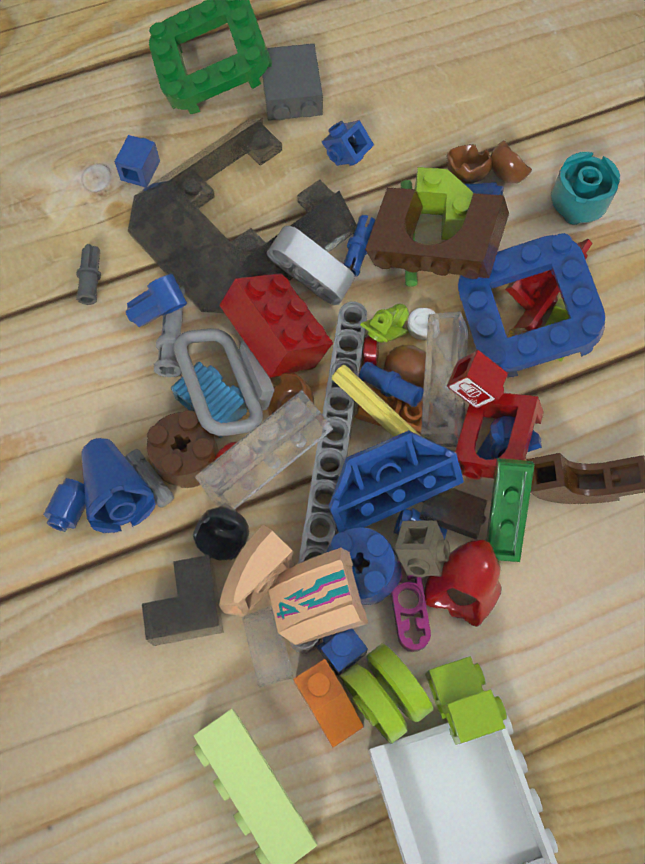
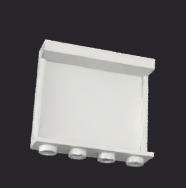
(461, 800)

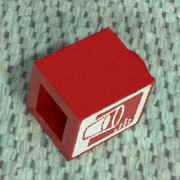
(477, 380)

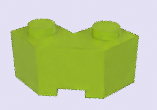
(443, 195)
(464, 702)

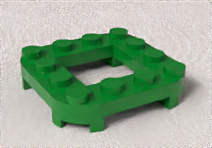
(247, 65)

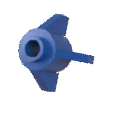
(499, 436)

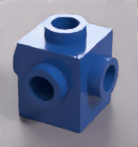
(347, 143)

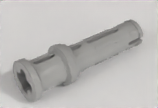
(171, 328)

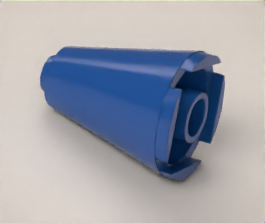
(113, 488)

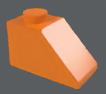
(328, 702)

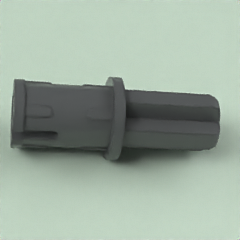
(88, 275)

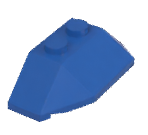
(391, 479)

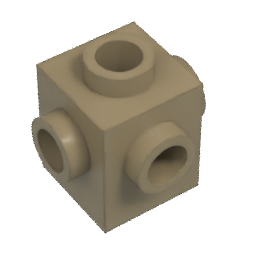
(422, 548)

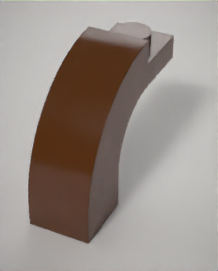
(581, 483)

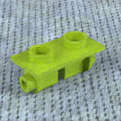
(387, 323)

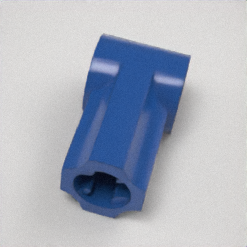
(160, 299)

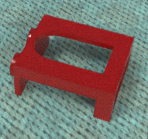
(527, 412)

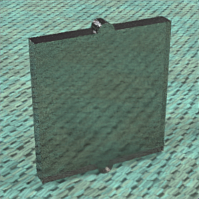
(456, 512)

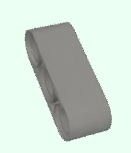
(311, 265)

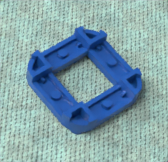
(549, 342)

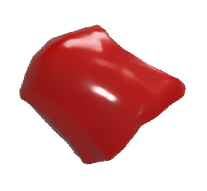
(473, 571)

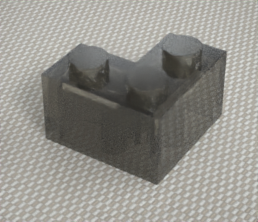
(190, 614)

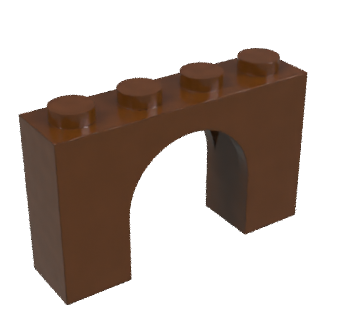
(467, 253)

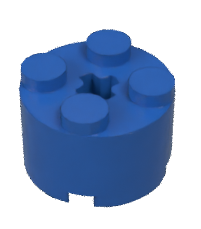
(384, 569)

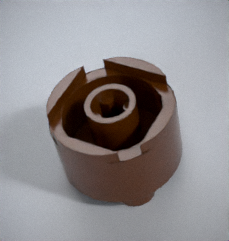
(171, 436)

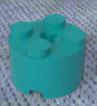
(585, 187)

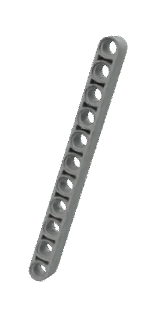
(332, 451)

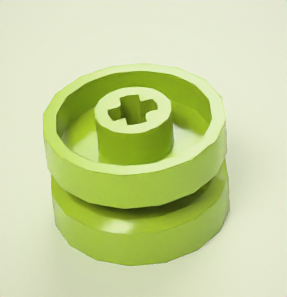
(389, 690)

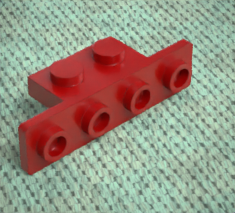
(538, 294)

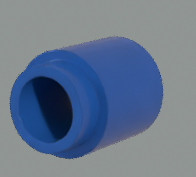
(66, 505)

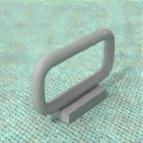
(250, 375)

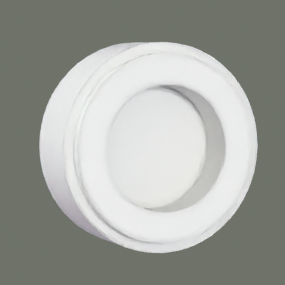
(418, 323)

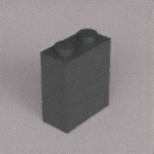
(293, 83)

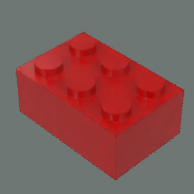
(275, 324)

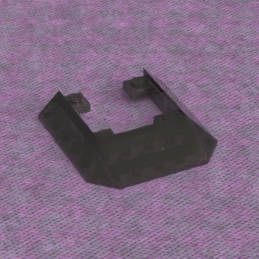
(190, 247)

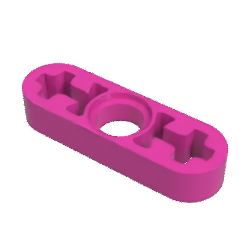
(421, 624)

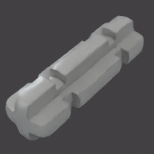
(162, 494)

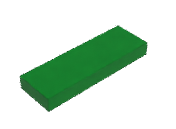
(509, 508)

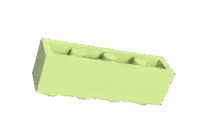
(255, 791)

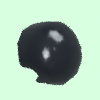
(221, 533)

